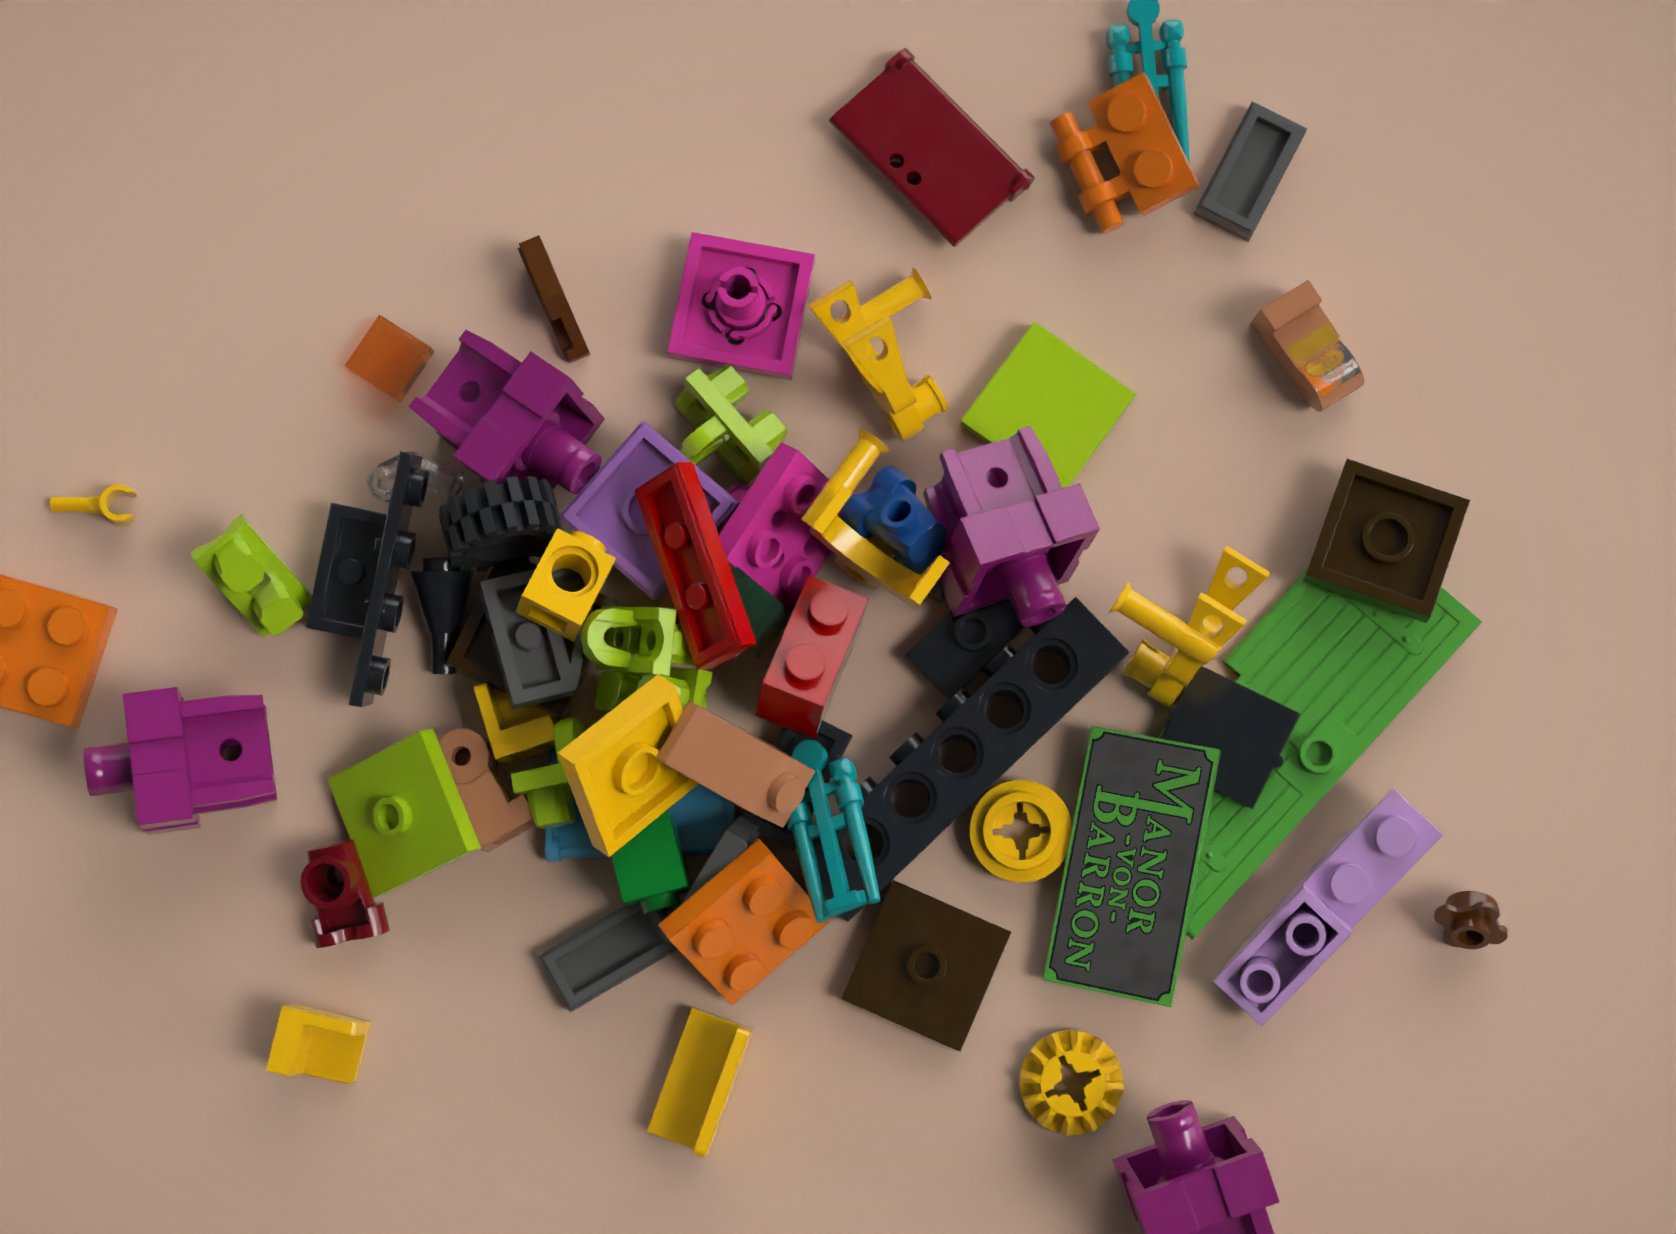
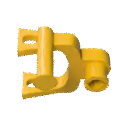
(884, 374)
(859, 557)
(1193, 642)

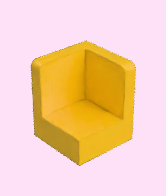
(516, 732)
(318, 1044)

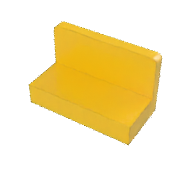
(700, 1081)

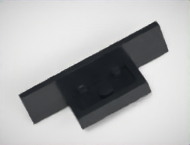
(361, 575)

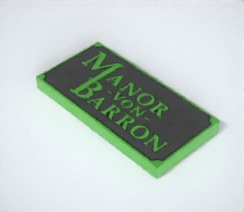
(1132, 866)

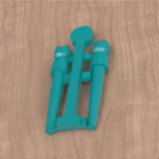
(1174, 61)
(804, 831)

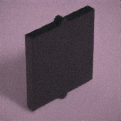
(1240, 724)

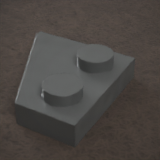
(531, 658)

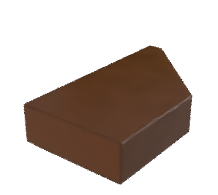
(553, 299)

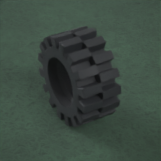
(499, 523)

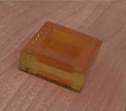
(389, 358)

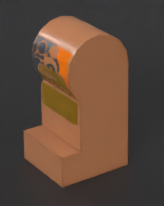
(1308, 347)
(484, 795)

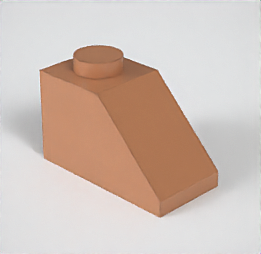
(736, 764)

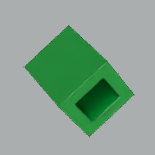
(653, 867)

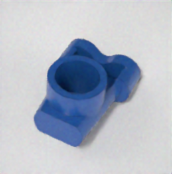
(896, 518)

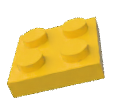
(616, 766)

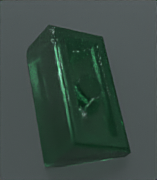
(762, 609)

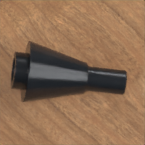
(442, 600)

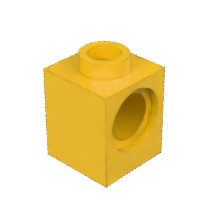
(556, 608)

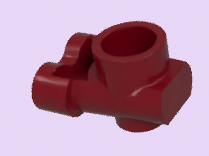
(345, 909)

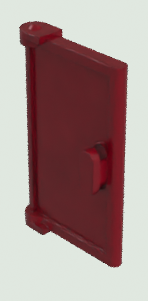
(957, 162)

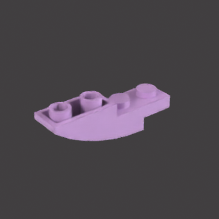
(1326, 906)

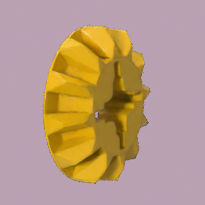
(1040, 808)
(1042, 1071)

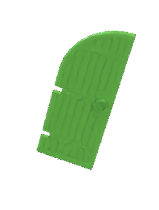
(1349, 678)

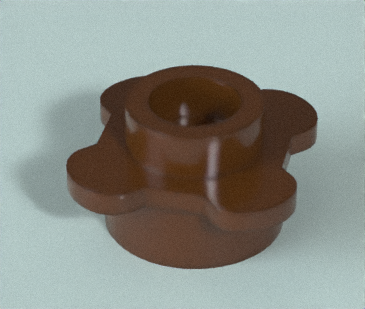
(1470, 920)

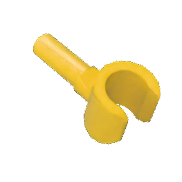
(96, 504)

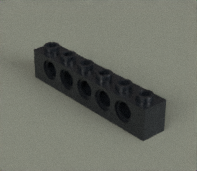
(1089, 656)

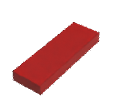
(695, 566)

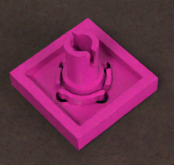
(723, 271)
(767, 528)

